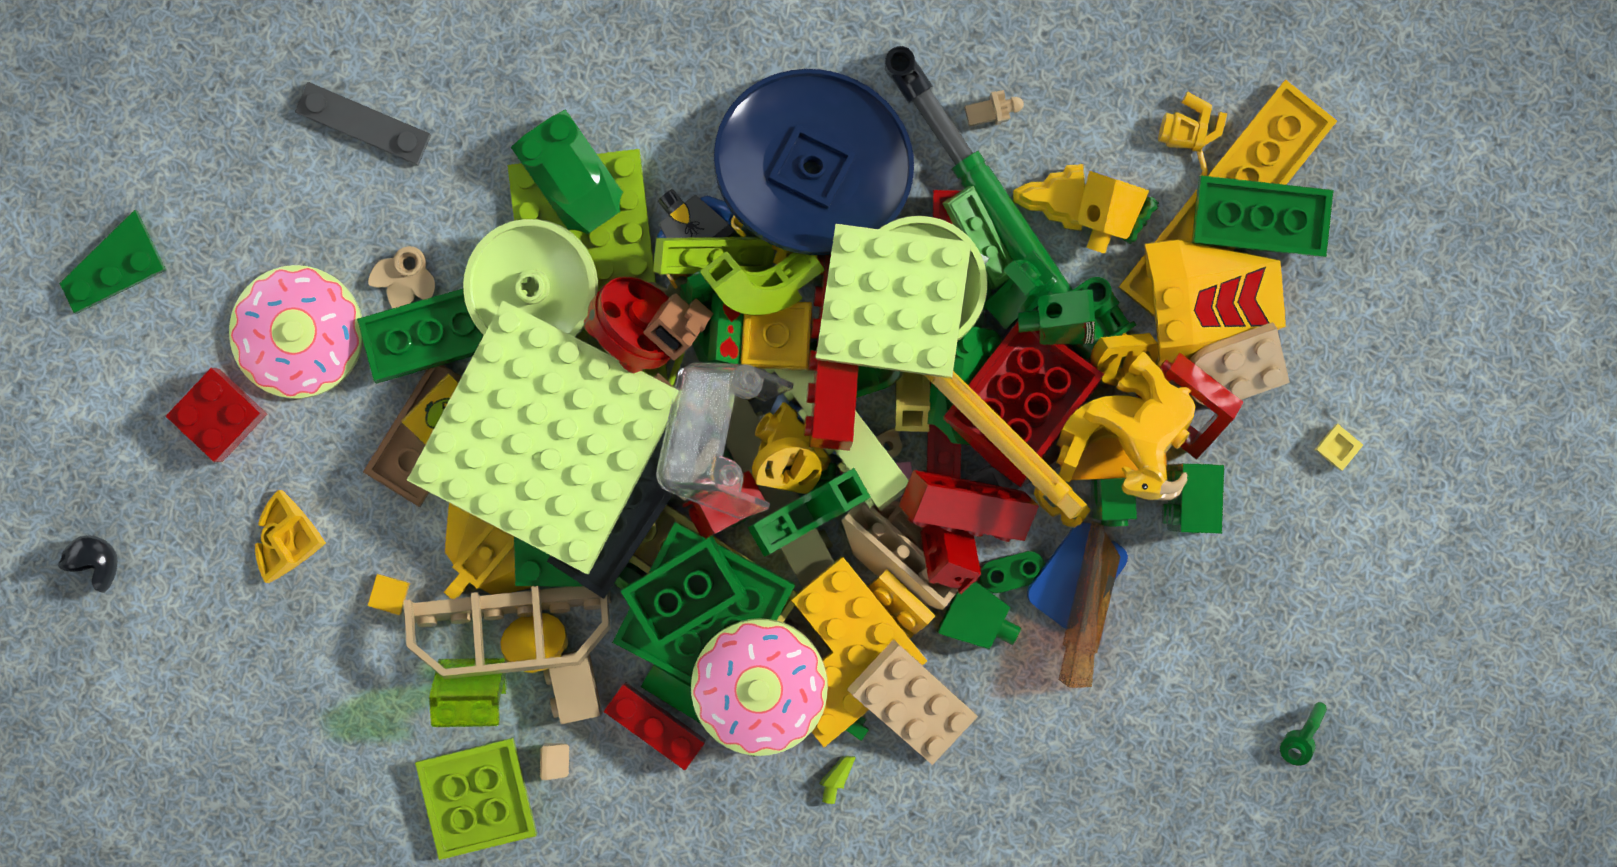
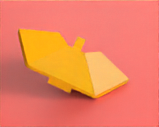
(479, 555)

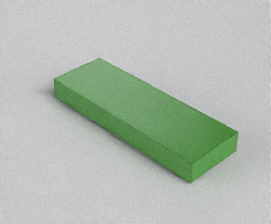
(972, 218)

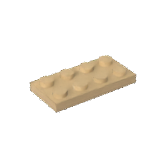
(912, 702)

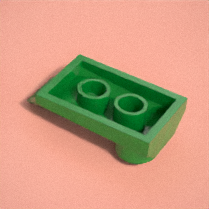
(569, 173)
(971, 355)

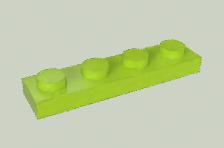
(694, 254)

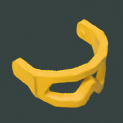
(1054, 511)

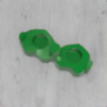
(1149, 206)

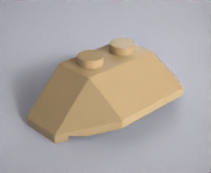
(894, 543)

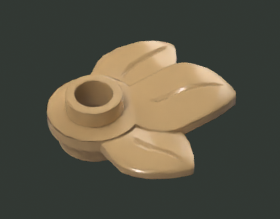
(400, 282)

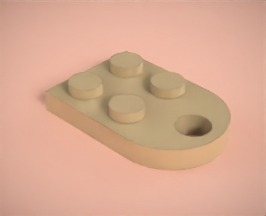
(1245, 362)

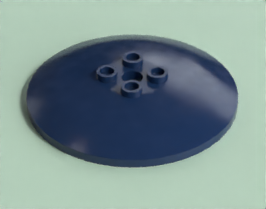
(819, 120)

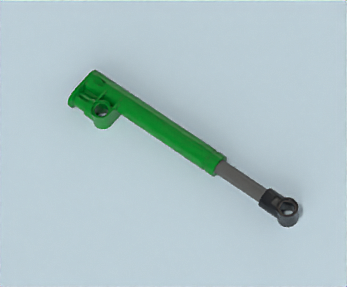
(1009, 222)

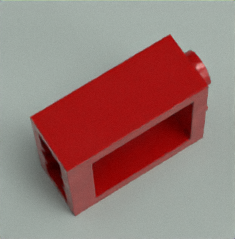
(1208, 392)

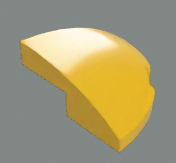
(285, 539)

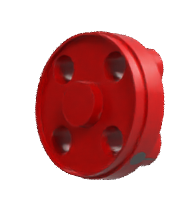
(618, 320)

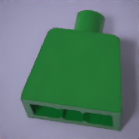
(978, 618)

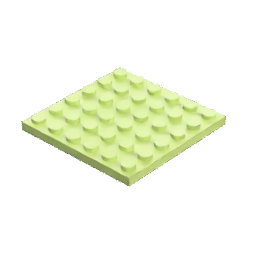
(544, 437)

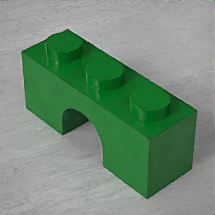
(1111, 503)

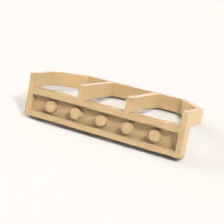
(493, 608)

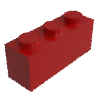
(655, 726)

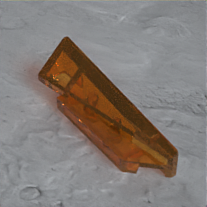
(1089, 608)

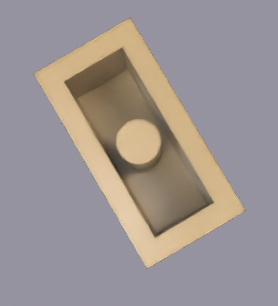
(574, 691)

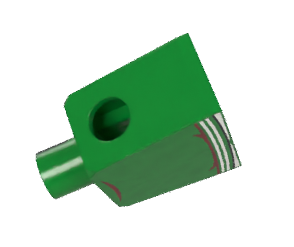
(1061, 318)

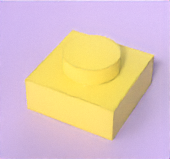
(1338, 447)

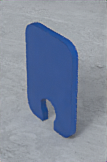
(1057, 581)

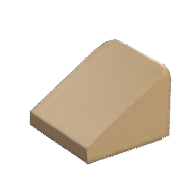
(554, 761)

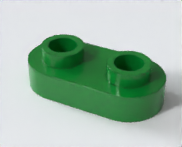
(1012, 571)

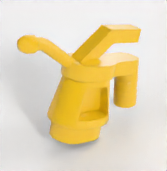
(1184, 132)

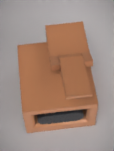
(677, 325)

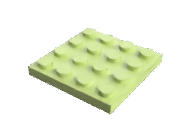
(893, 301)

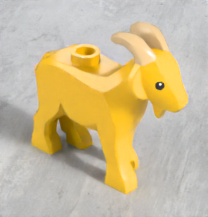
(1151, 431)

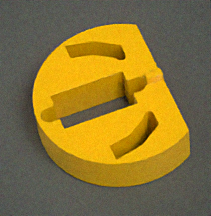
(1110, 350)
(803, 473)

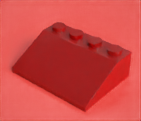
(1032, 391)

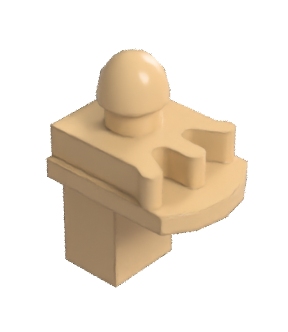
(994, 109)

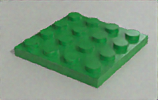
(764, 599)

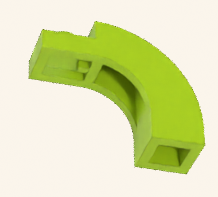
(761, 291)

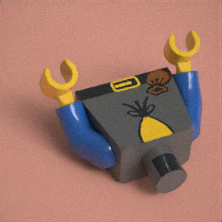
(696, 219)

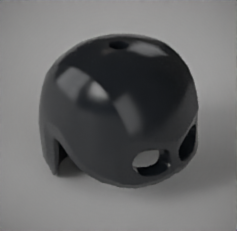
(89, 553)

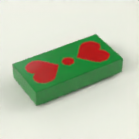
(725, 333)

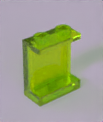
(466, 700)

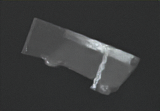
(697, 433)

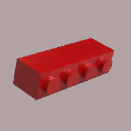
(968, 506)

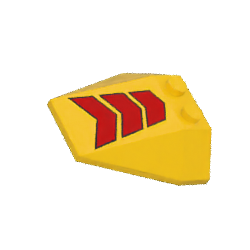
(1209, 295)

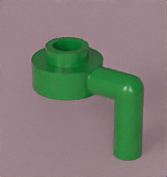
(1302, 738)

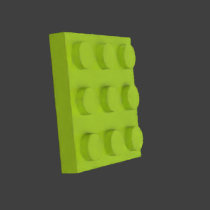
(476, 798)

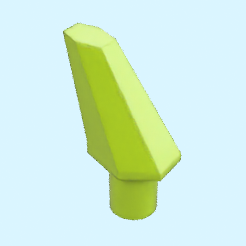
(836, 778)

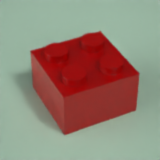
(216, 415)

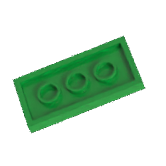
(1262, 216)
(419, 336)

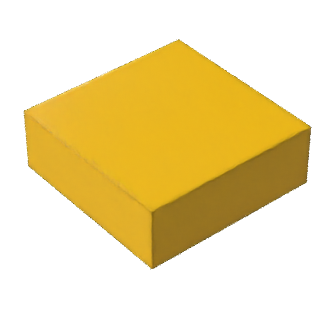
(388, 594)

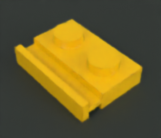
(901, 603)

